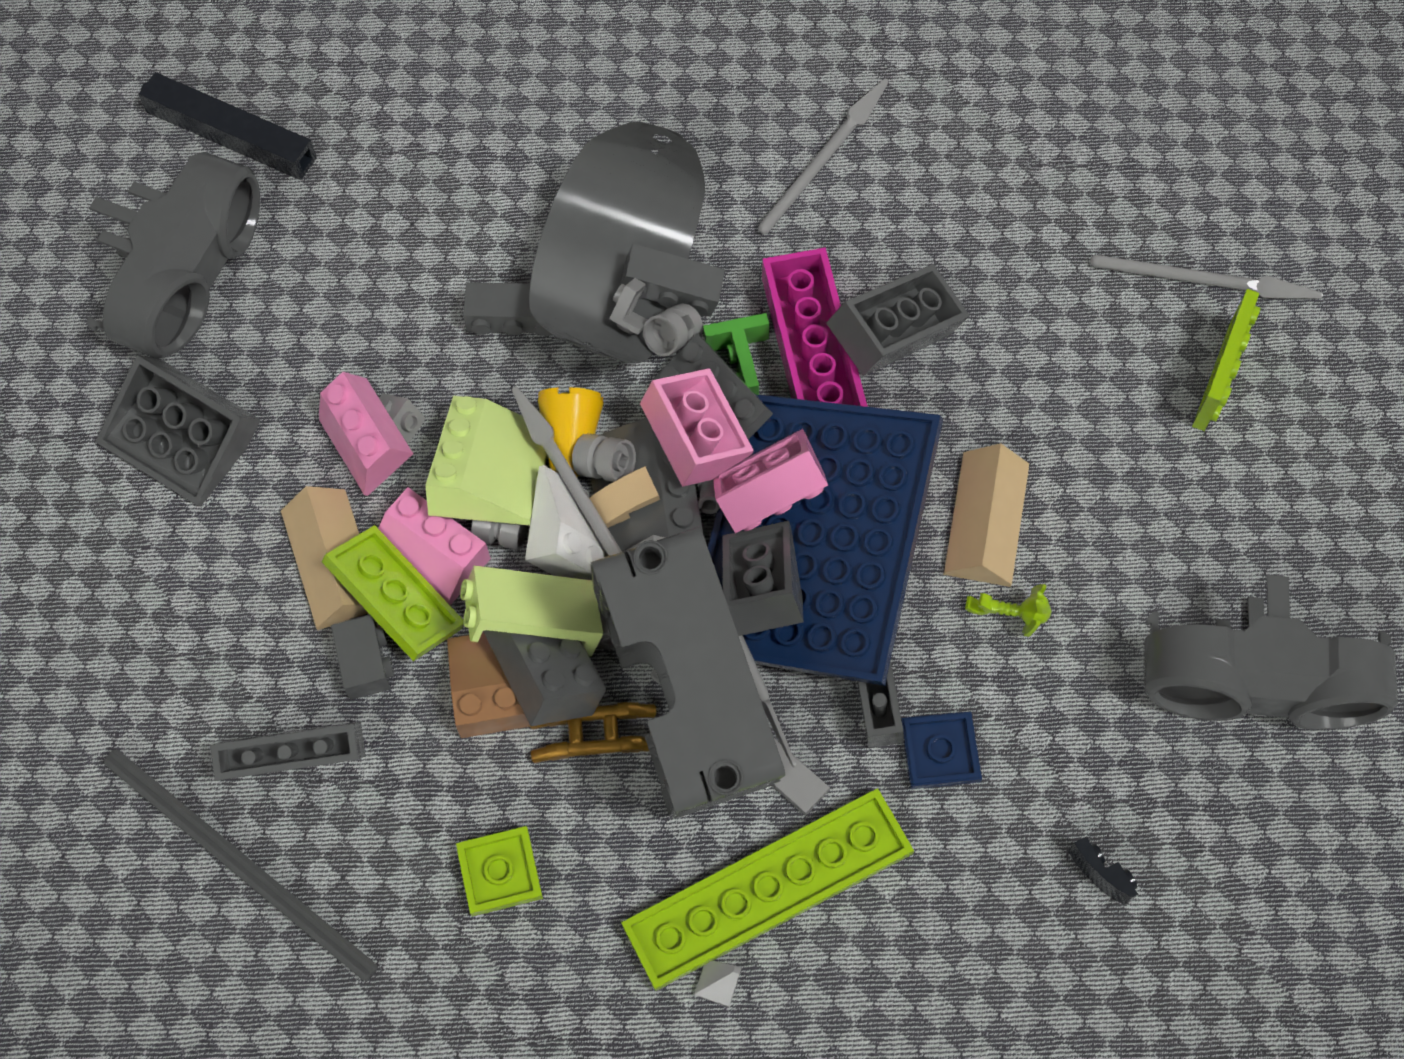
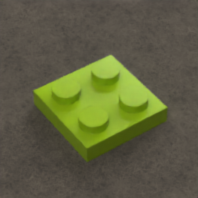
(499, 871)

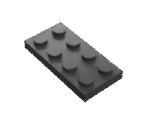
(744, 403)

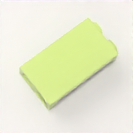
(531, 605)

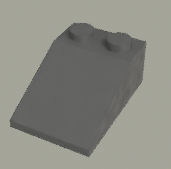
(762, 578)

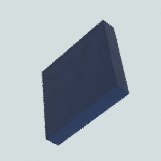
(941, 750)

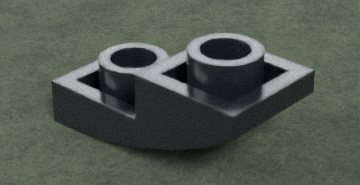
(1113, 880)

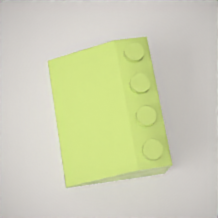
(484, 465)

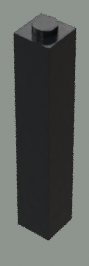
(228, 125)

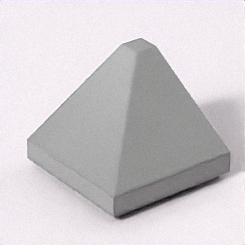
(718, 982)

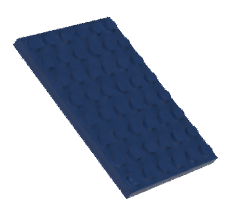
(851, 538)

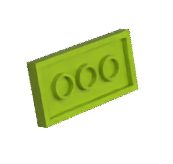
(1228, 360)
(393, 592)

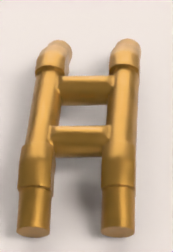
(610, 744)

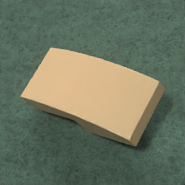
(624, 497)

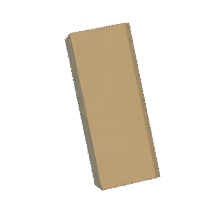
(987, 515)
(316, 524)

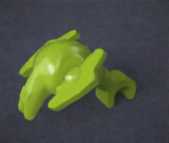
(1032, 611)

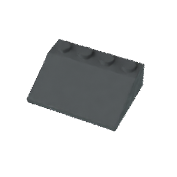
(176, 429)
(677, 505)

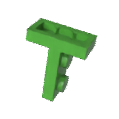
(736, 336)

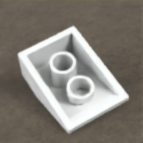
(559, 532)

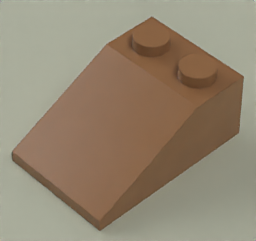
(480, 690)

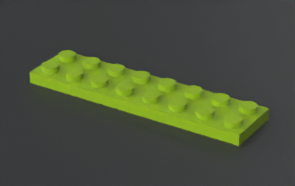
(766, 889)

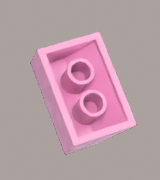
(695, 426)
(362, 430)
(769, 482)
(433, 544)

